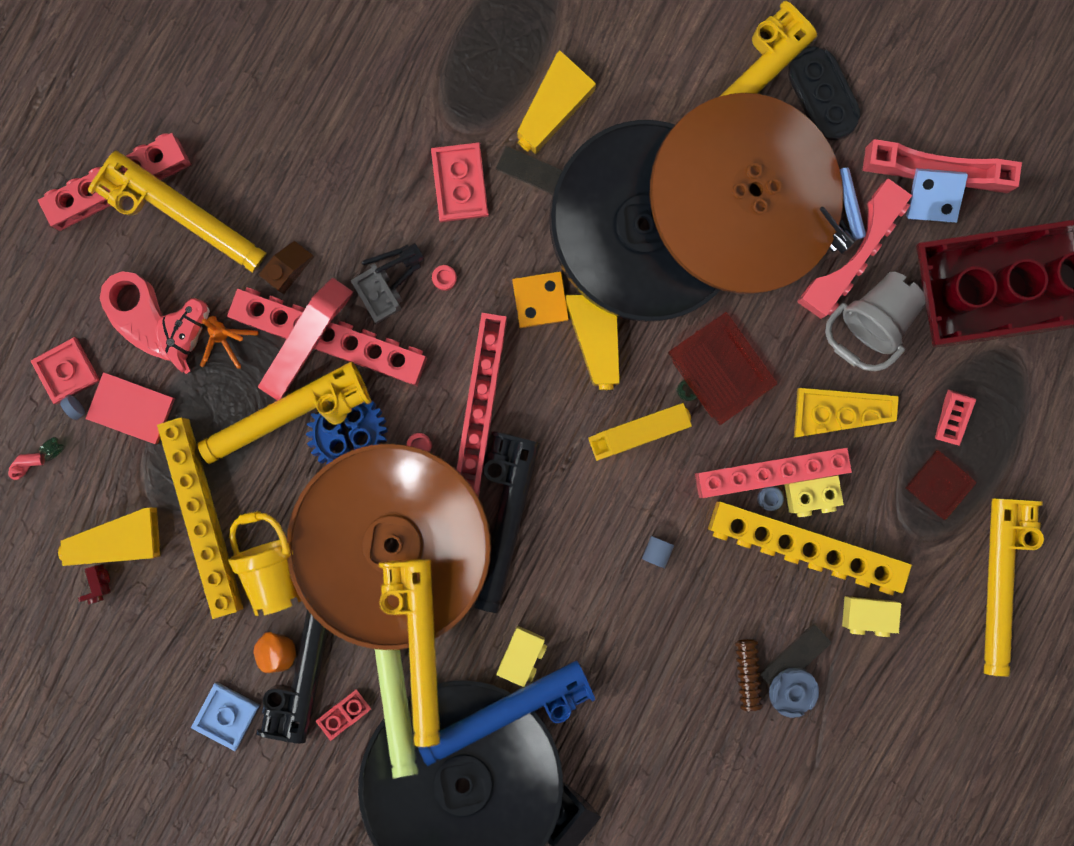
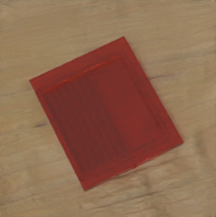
(722, 368)

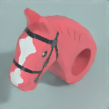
(145, 327)

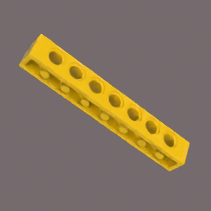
(200, 517)
(895, 571)

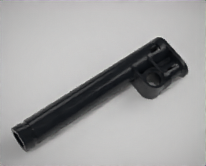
(516, 479)
(298, 699)

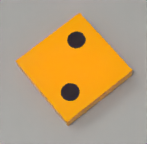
(540, 299)

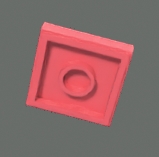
(65, 370)

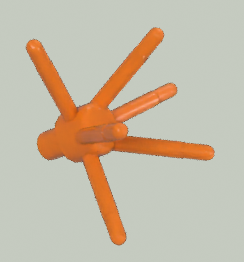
(219, 333)

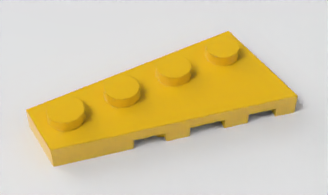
(837, 410)

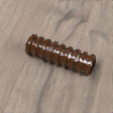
(748, 675)

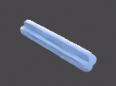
(851, 205)

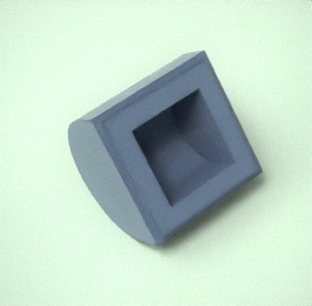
(657, 552)

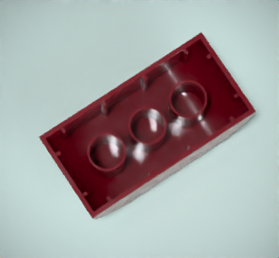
(999, 283)

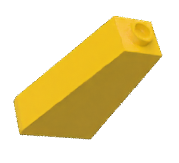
(555, 102)
(597, 339)
(640, 431)
(118, 540)

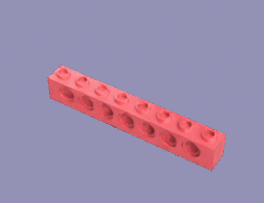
(243, 311)
(481, 398)

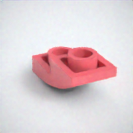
(343, 715)

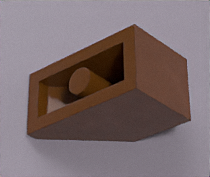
(286, 266)

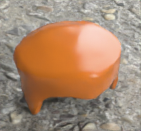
(274, 653)

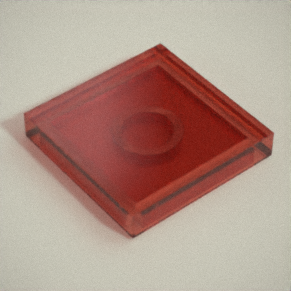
(940, 485)

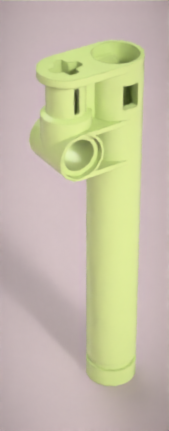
(396, 713)

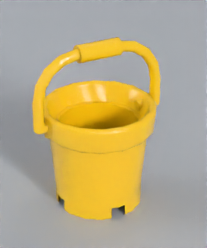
(264, 568)

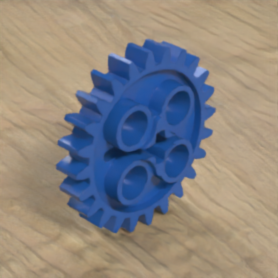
(325, 439)

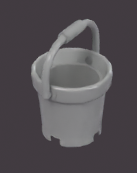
(879, 319)

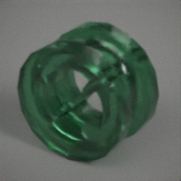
(681, 393)
(51, 448)

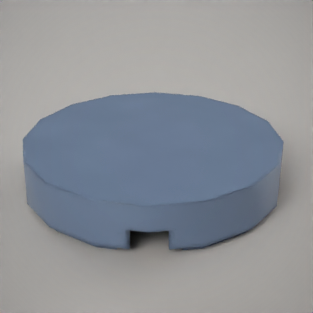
(793, 692)

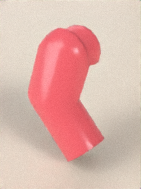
(23, 463)

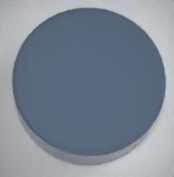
(72, 407)
(770, 498)

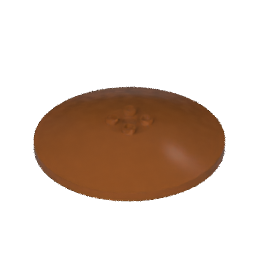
(706, 203)
(343, 533)

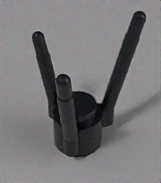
(843, 237)
(407, 254)

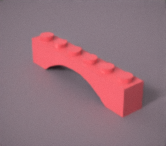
(901, 161)
(883, 209)

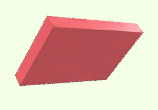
(459, 182)
(129, 408)

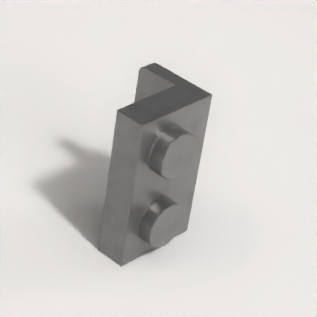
(376, 294)

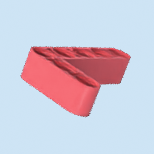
(304, 337)

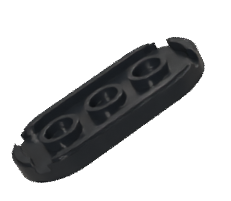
(824, 92)

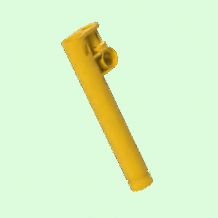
(777, 50)
(146, 187)
(336, 391)
(1008, 528)
(417, 603)

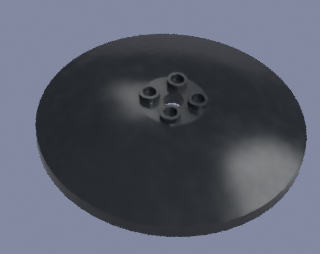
(597, 229)
(510, 773)

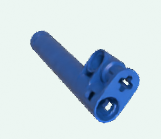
(557, 692)

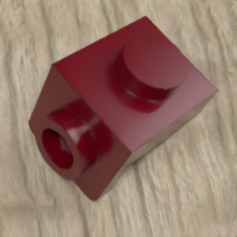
(98, 582)

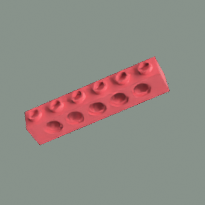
(55, 200)
(773, 473)

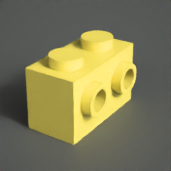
(814, 495)
(871, 615)
(521, 656)

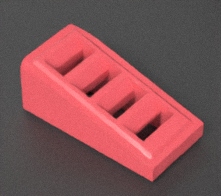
(948, 406)

